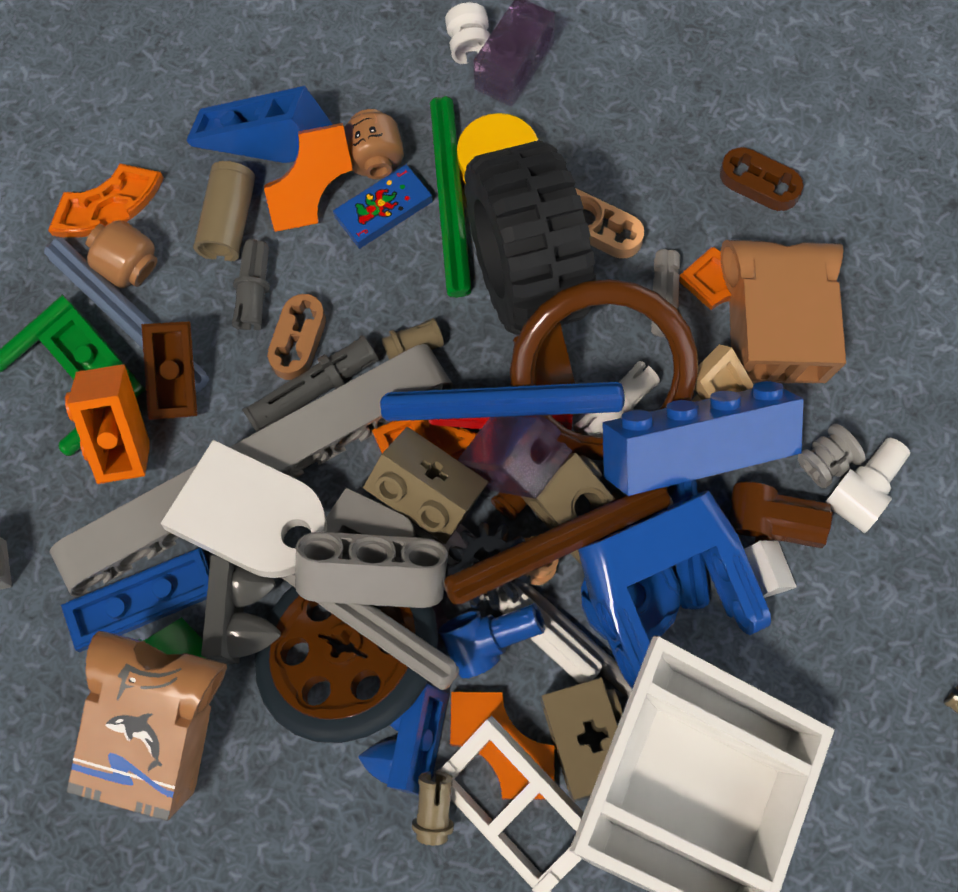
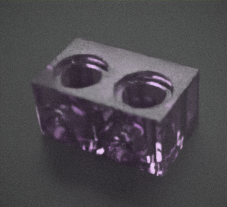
(514, 51)

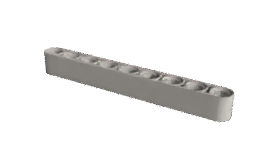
(288, 445)

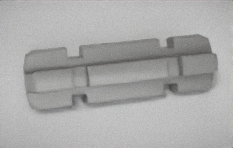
(666, 280)

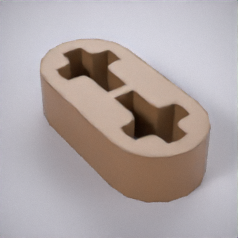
(287, 333)

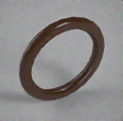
(600, 293)

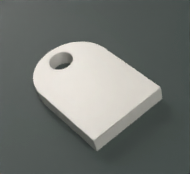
(244, 511)

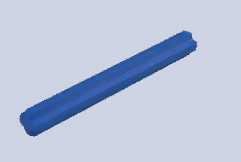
(503, 401)

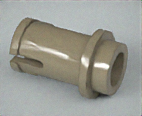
(424, 333)
(433, 809)

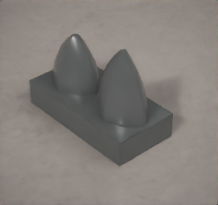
(227, 629)

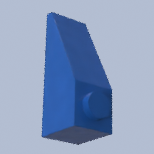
(259, 125)

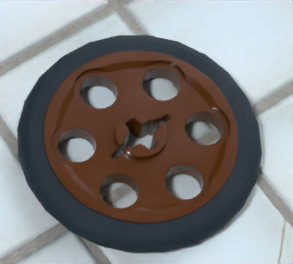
(342, 715)

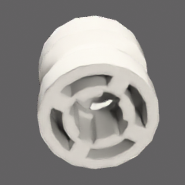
(467, 28)

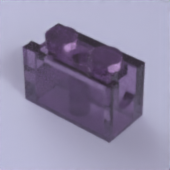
(516, 454)

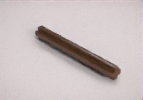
(553, 544)

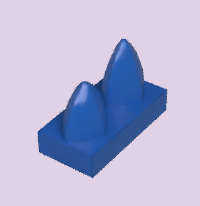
(416, 747)

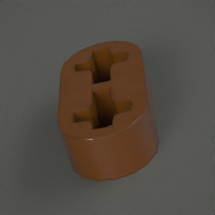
(761, 179)

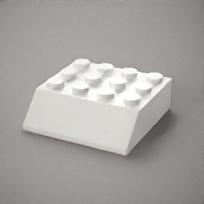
(701, 781)

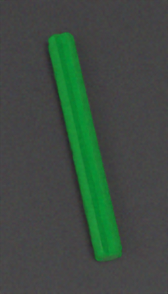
(450, 198)

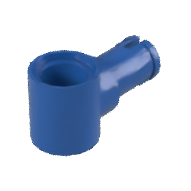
(479, 641)

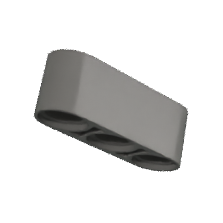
(370, 569)

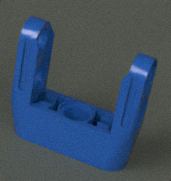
(655, 544)

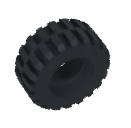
(527, 230)

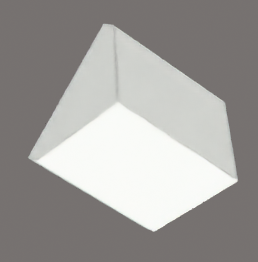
(770, 567)

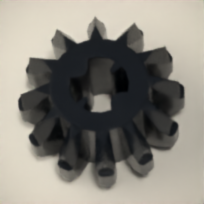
(487, 547)

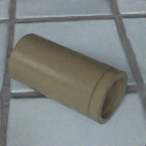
(224, 211)

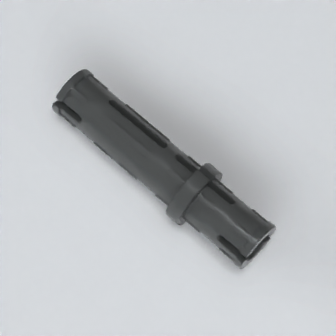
(319, 379)

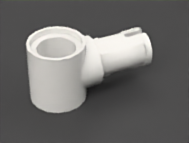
(864, 492)

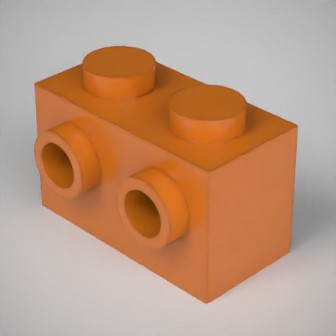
(109, 423)

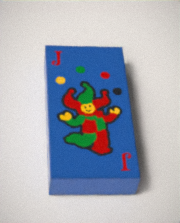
(382, 206)

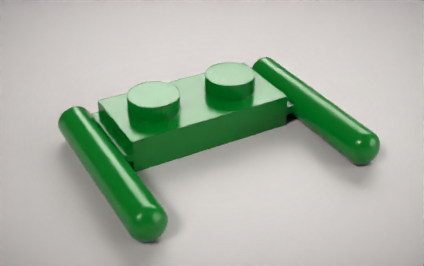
(72, 344)

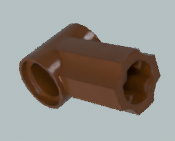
(765, 515)

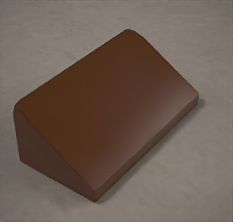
(169, 370)

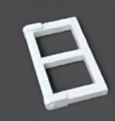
(493, 829)

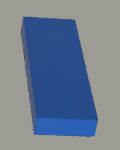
(139, 599)

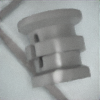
(831, 455)

